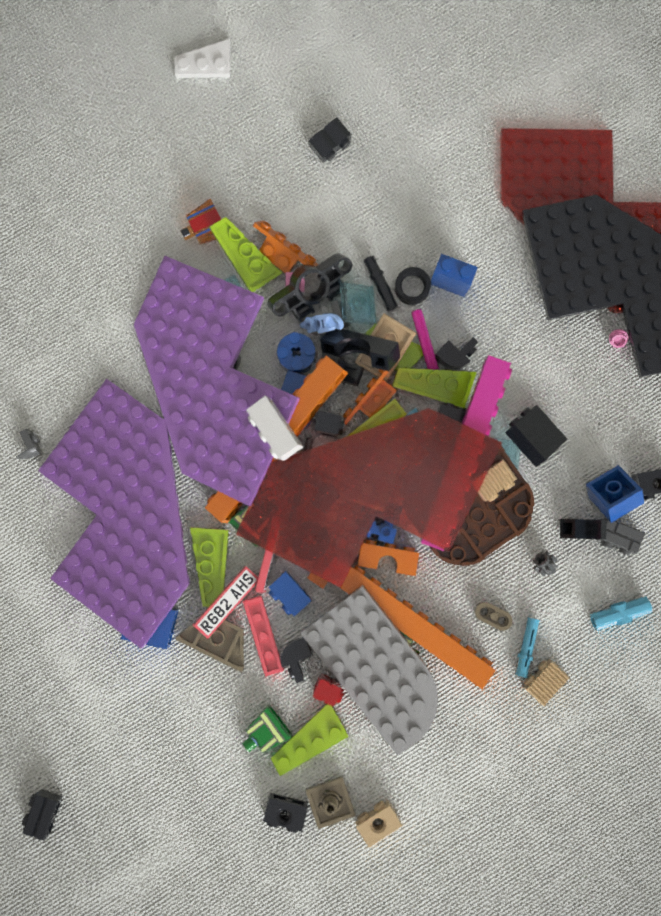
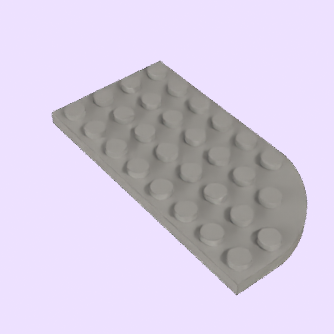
(376, 668)

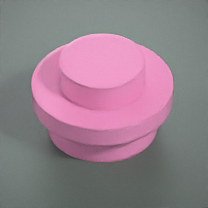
(618, 338)

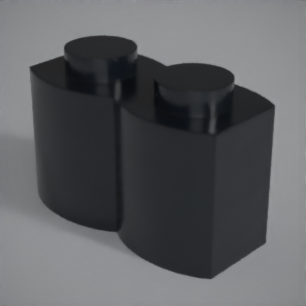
(330, 140)

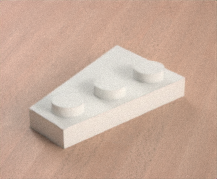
(205, 62)

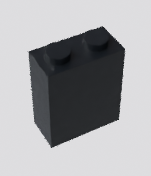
(535, 435)

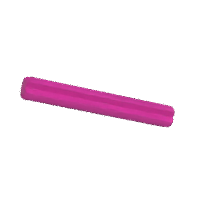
(424, 339)

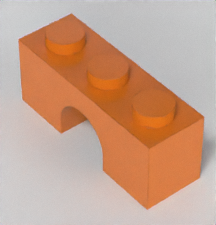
(405, 559)

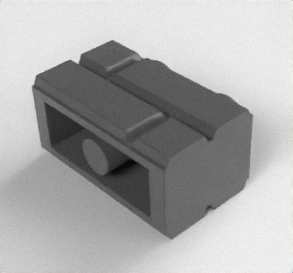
(622, 537)

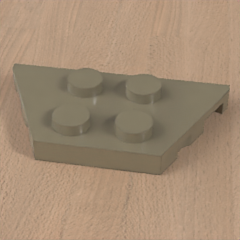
(223, 645)

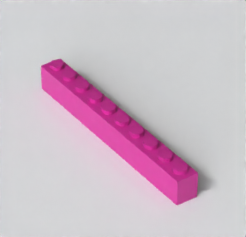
(484, 400)

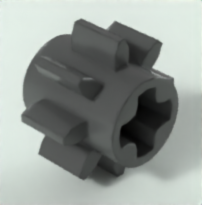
(545, 563)

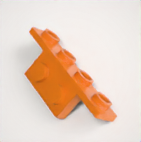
(280, 251)
(374, 399)

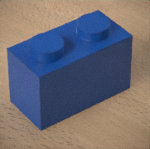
(289, 593)

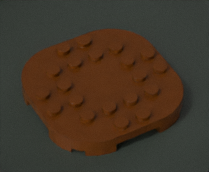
(493, 522)

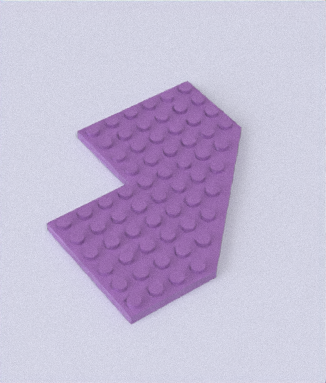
(190, 341)
(133, 552)

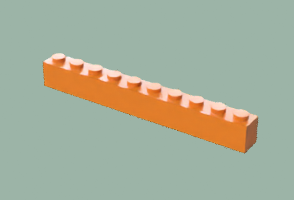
(312, 396)
(422, 631)

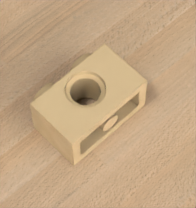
(372, 833)

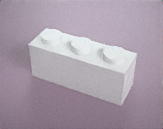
(273, 428)

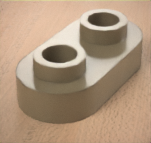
(492, 616)

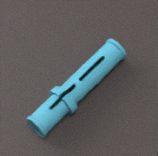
(525, 655)

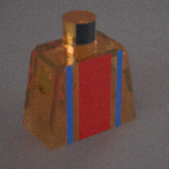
(200, 221)

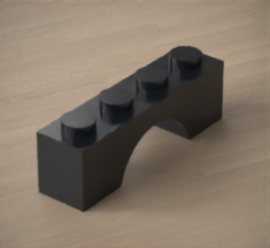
(341, 342)

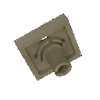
(332, 809)

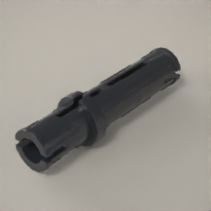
(378, 278)

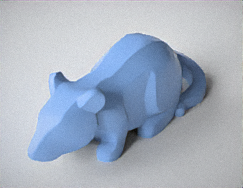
(322, 323)

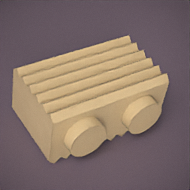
(497, 479)
(545, 681)

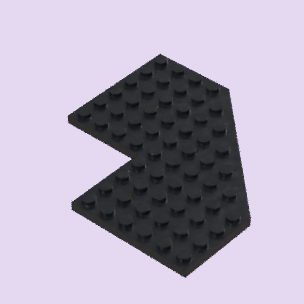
(597, 259)

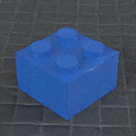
(615, 493)

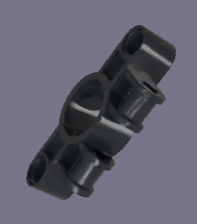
(293, 299)

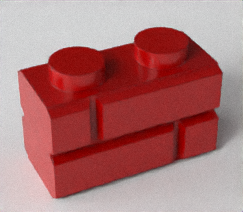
(328, 690)

